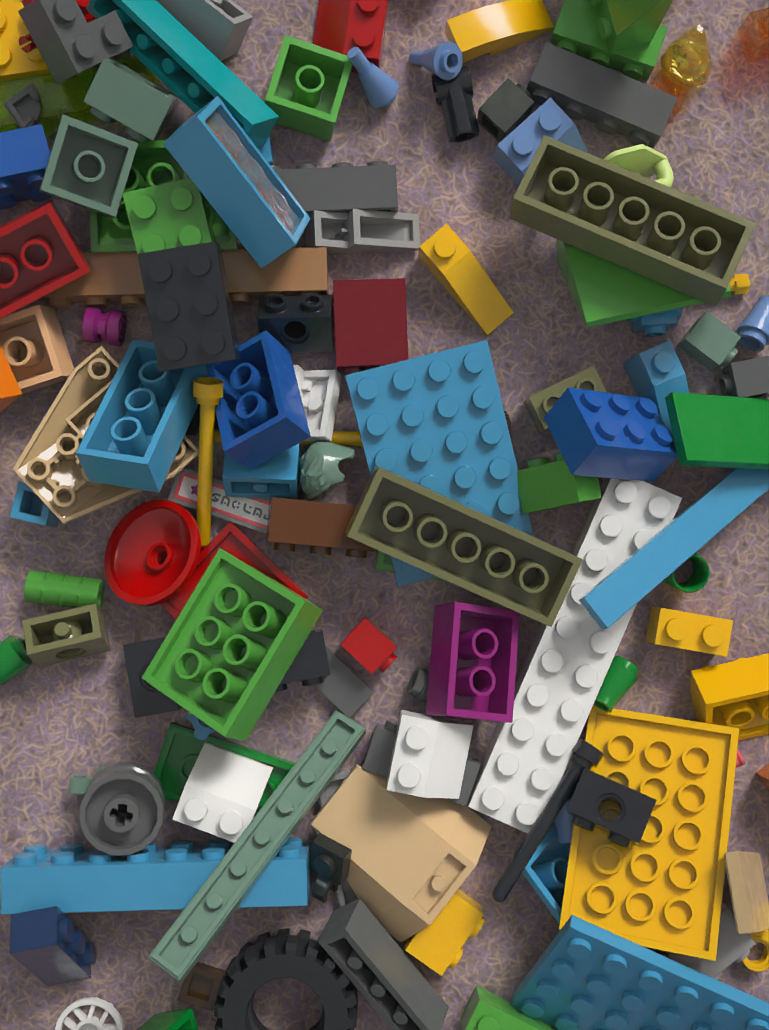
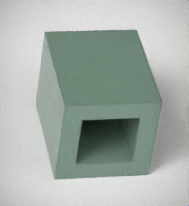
(710, 342)

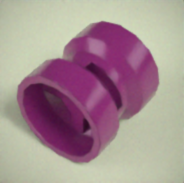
(107, 326)

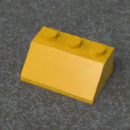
(734, 695)

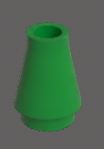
(617, 683)

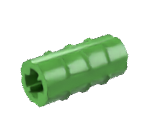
(63, 589)

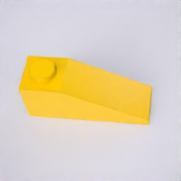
(464, 279)

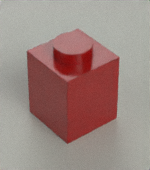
(370, 646)

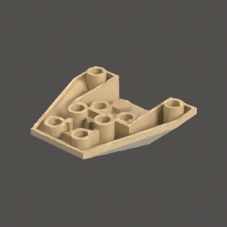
(50, 457)
(404, 849)

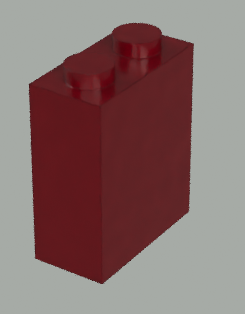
(369, 323)

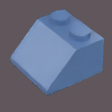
(519, 147)

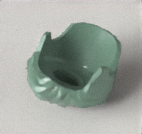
(320, 467)

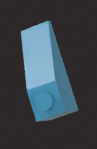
(656, 375)

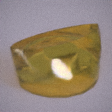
(688, 58)

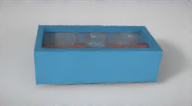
(238, 182)

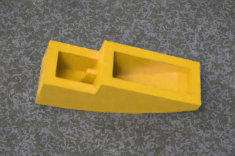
(498, 27)

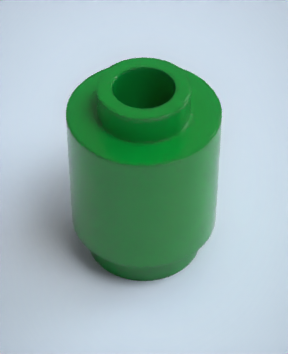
(12, 658)

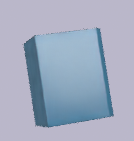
(548, 871)

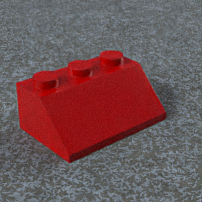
(352, 24)

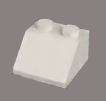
(428, 756)
(222, 792)

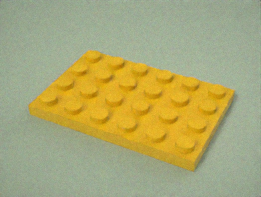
(673, 882)

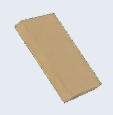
(747, 891)

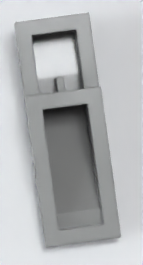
(363, 231)

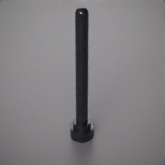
(583, 757)

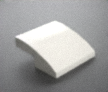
(320, 398)

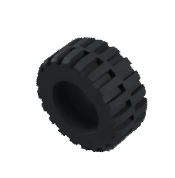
(285, 958)

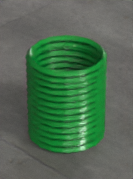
(696, 581)

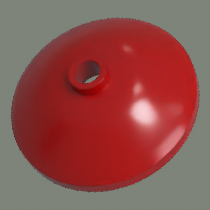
(138, 551)

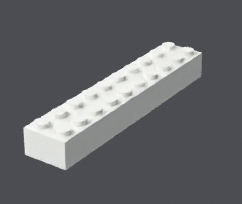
(566, 662)

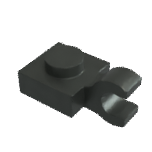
(332, 864)

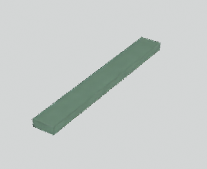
(256, 847)

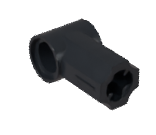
(457, 105)

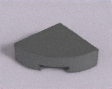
(25, 106)

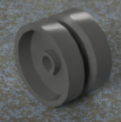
(120, 830)

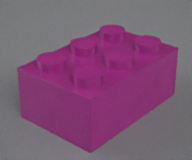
(473, 663)

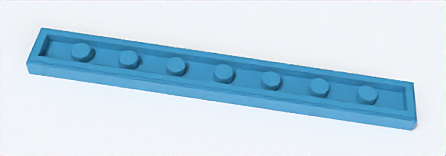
(674, 545)

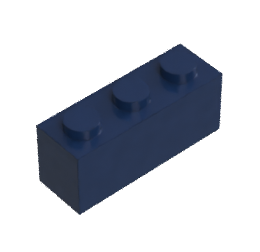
(51, 946)

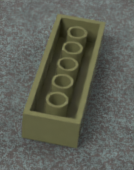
(631, 220)
(462, 546)

